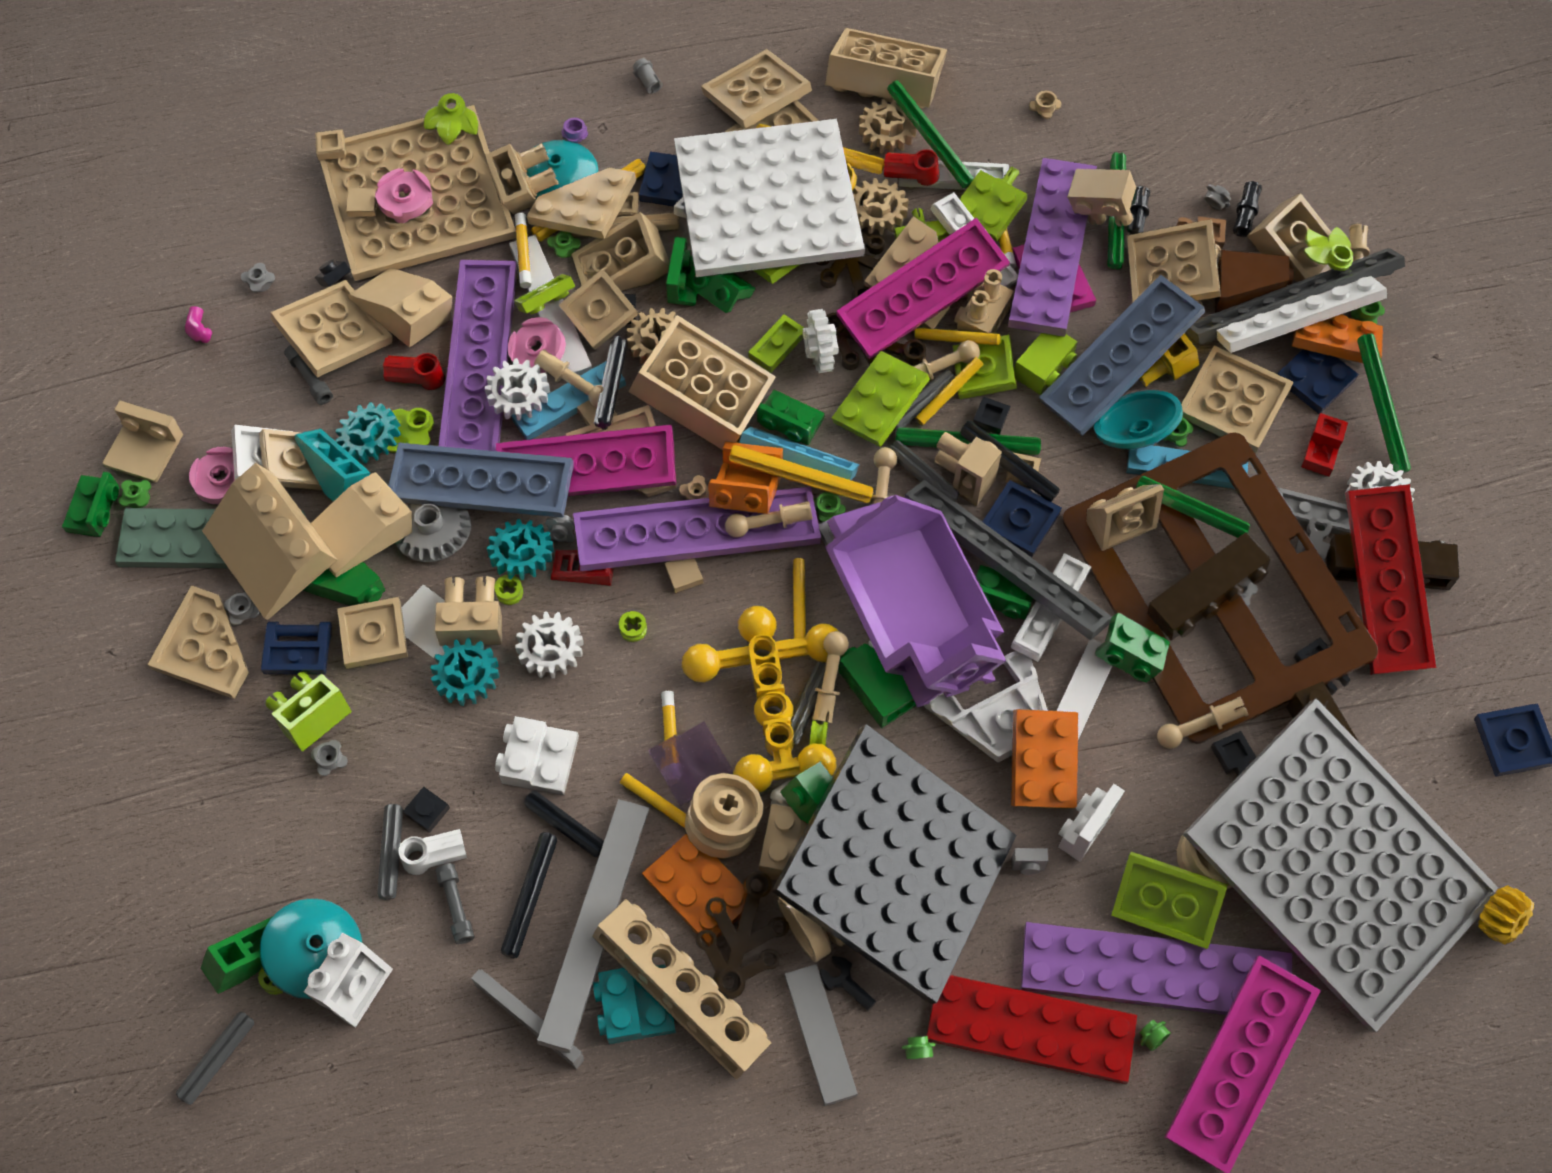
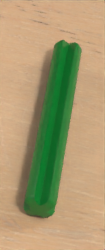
(1199, 510)

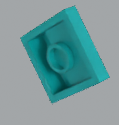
(629, 1008)

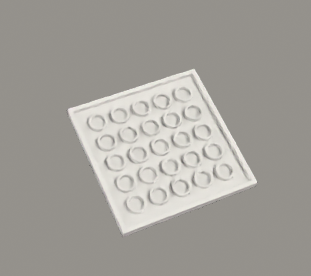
(768, 198)

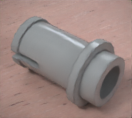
(644, 71)

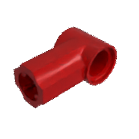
(913, 166)
(414, 370)

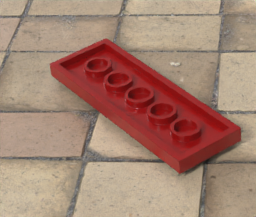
(1390, 578)
(1034, 1029)

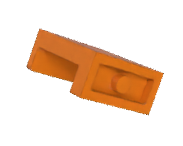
(742, 486)

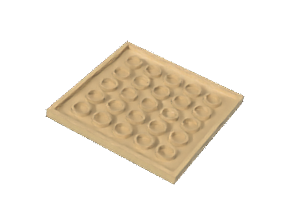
(465, 198)

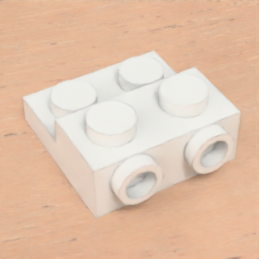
(536, 756)
(1093, 816)
(348, 979)

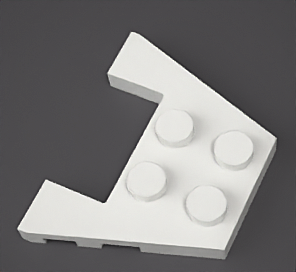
(991, 720)

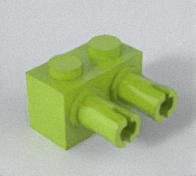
(310, 711)

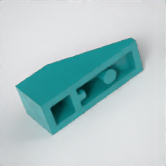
(330, 462)

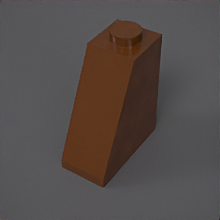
(1249, 276)

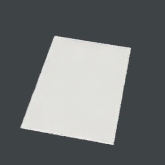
(419, 620)

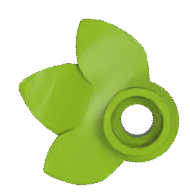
(451, 121)
(1329, 250)
(409, 430)

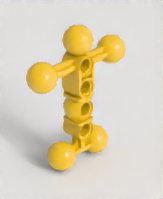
(757, 627)

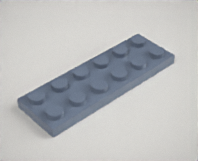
(1122, 354)
(481, 479)

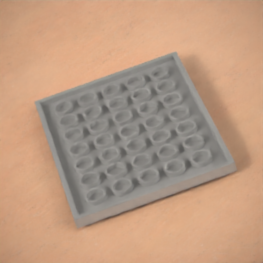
(1342, 864)

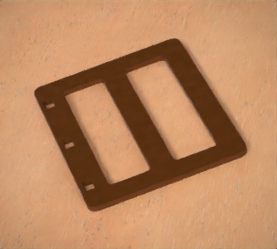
(1273, 681)

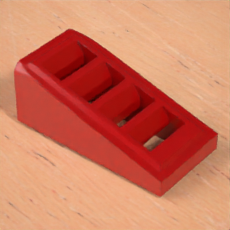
(597, 577)

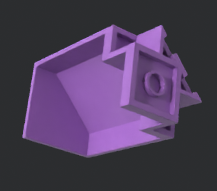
(916, 596)

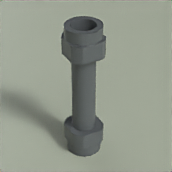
(318, 388)
(461, 928)

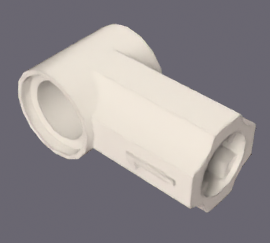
(435, 849)

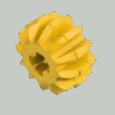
(1506, 914)

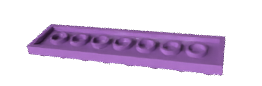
(1049, 253)
(477, 345)
(682, 532)
(1137, 968)

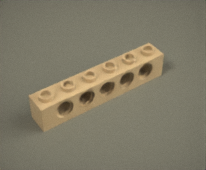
(684, 1007)

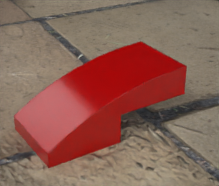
(1324, 444)

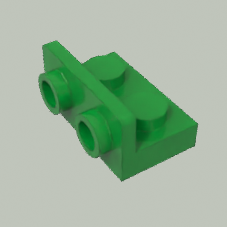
(679, 269)
(720, 289)
(790, 417)
(91, 505)
(1003, 594)

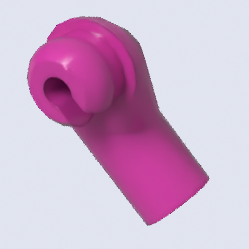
(195, 328)

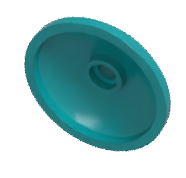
(573, 163)
(1139, 420)
(286, 946)

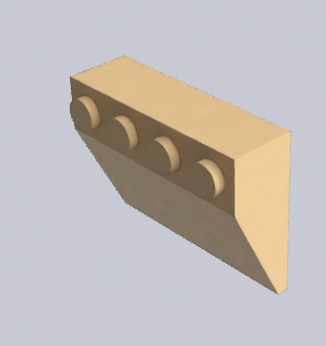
(873, 61)
(701, 383)
(266, 540)

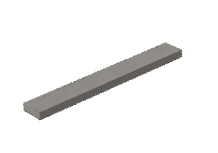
(584, 951)

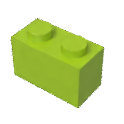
(1045, 360)

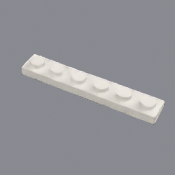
(1301, 314)

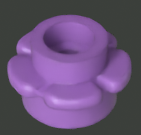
(574, 130)

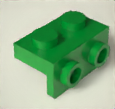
(1133, 648)

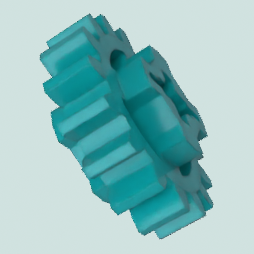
(368, 432)
(520, 549)
(479, 667)

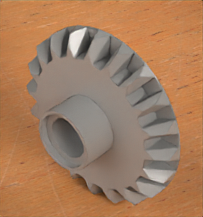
(435, 532)

